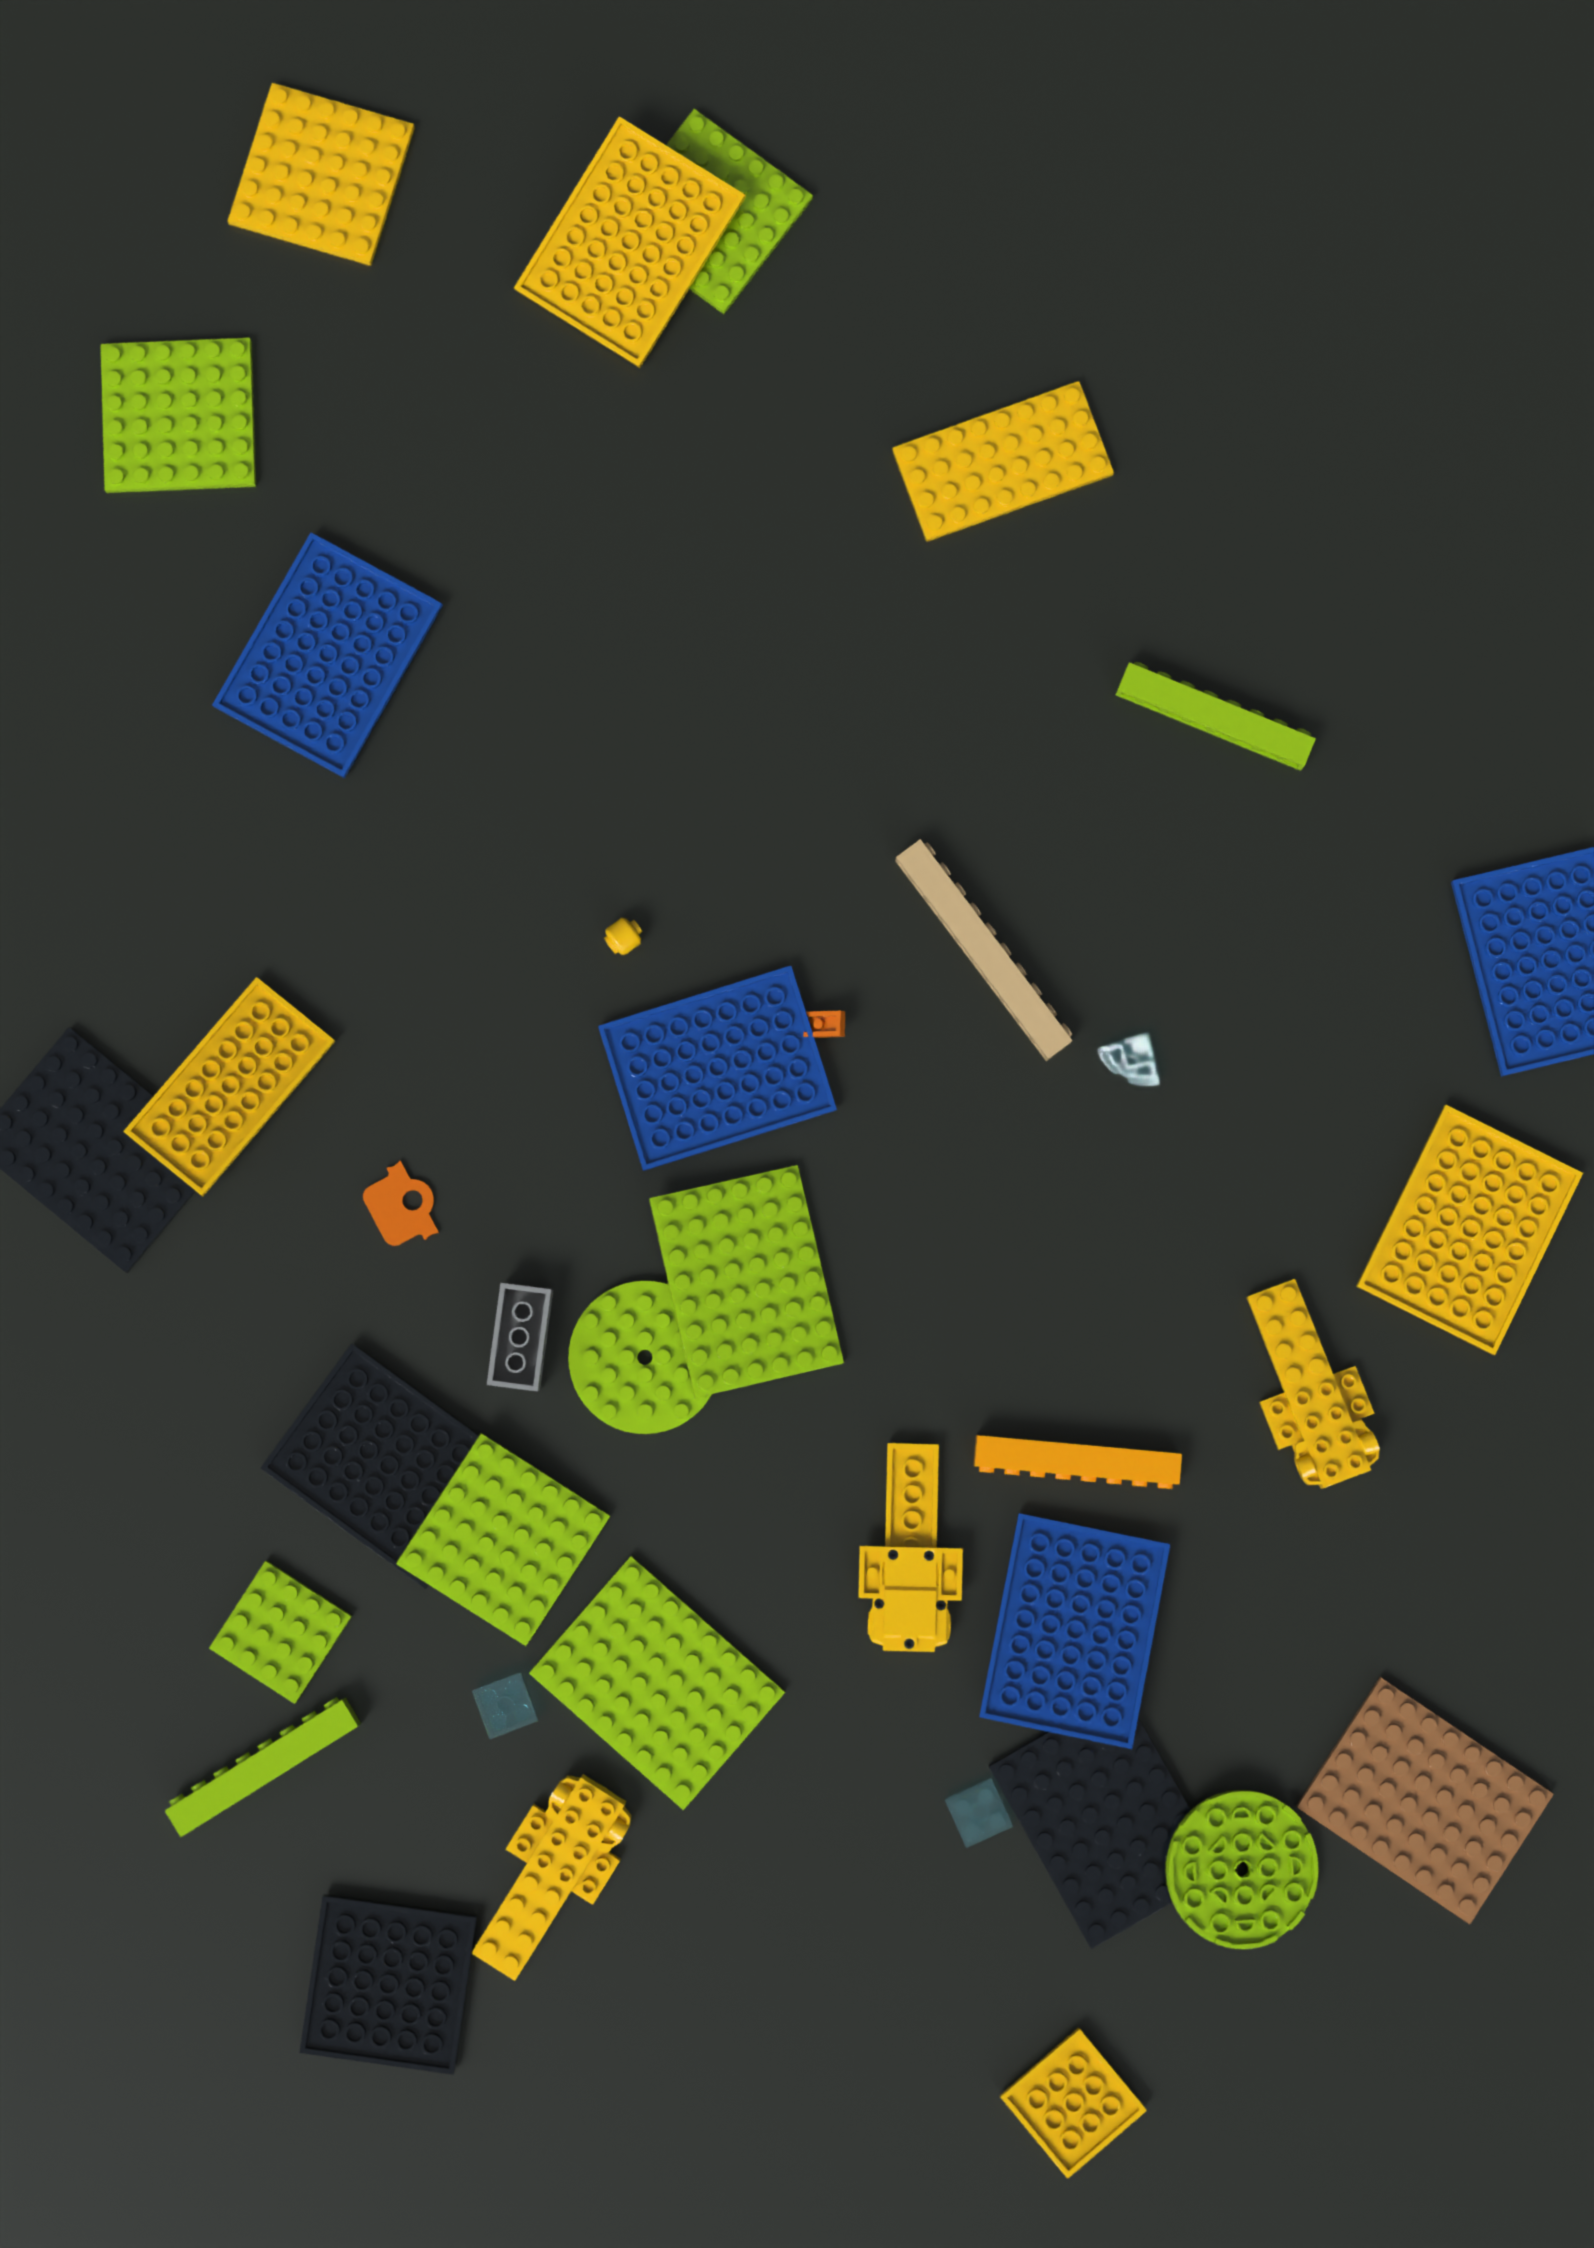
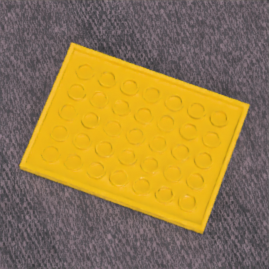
(629, 242)
(1469, 1229)

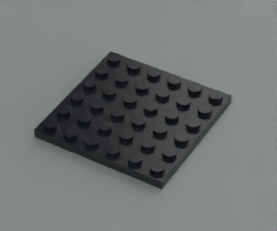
(388, 1984)

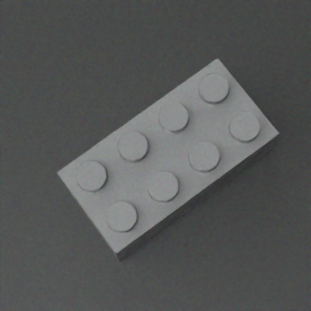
(520, 1337)

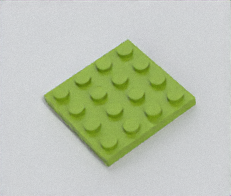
(280, 1632)

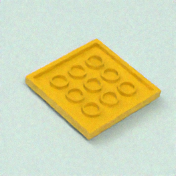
(1073, 2102)

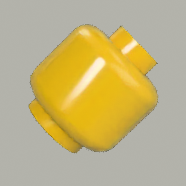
(623, 936)

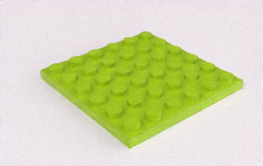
(760, 223)
(178, 415)
(503, 1539)

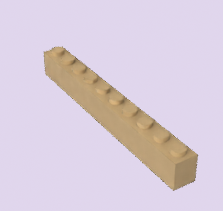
(983, 949)

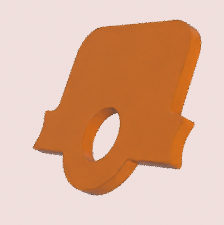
(392, 1218)

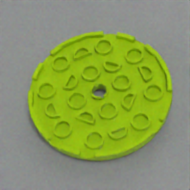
(607, 1364)
(1279, 1878)

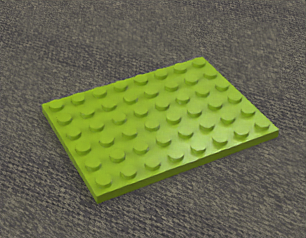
(746, 1281)
(657, 1682)

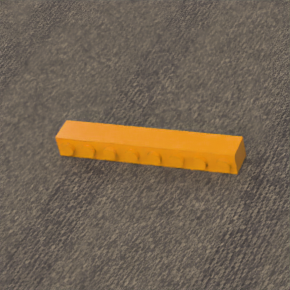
(1078, 1460)

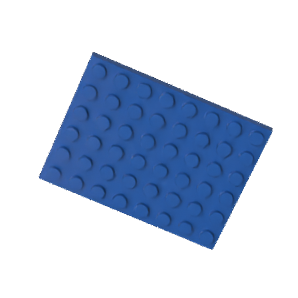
(327, 655)
(1534, 957)
(717, 1068)
(1075, 1631)

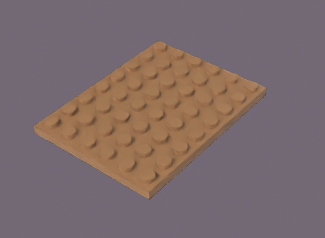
(1424, 1800)

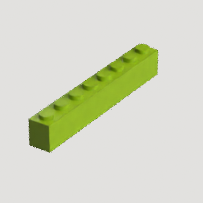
(1216, 716)
(262, 1767)

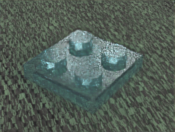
(505, 1705)
(978, 1813)

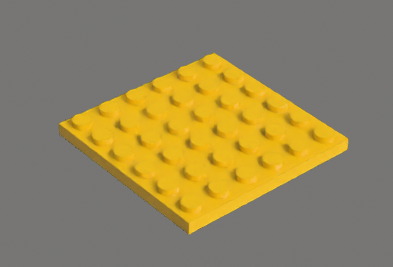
(321, 174)

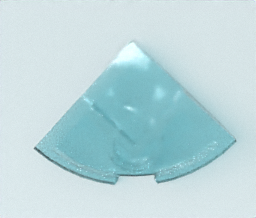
(1133, 1059)

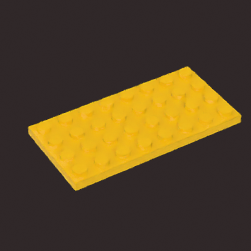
(1002, 461)
(229, 1086)

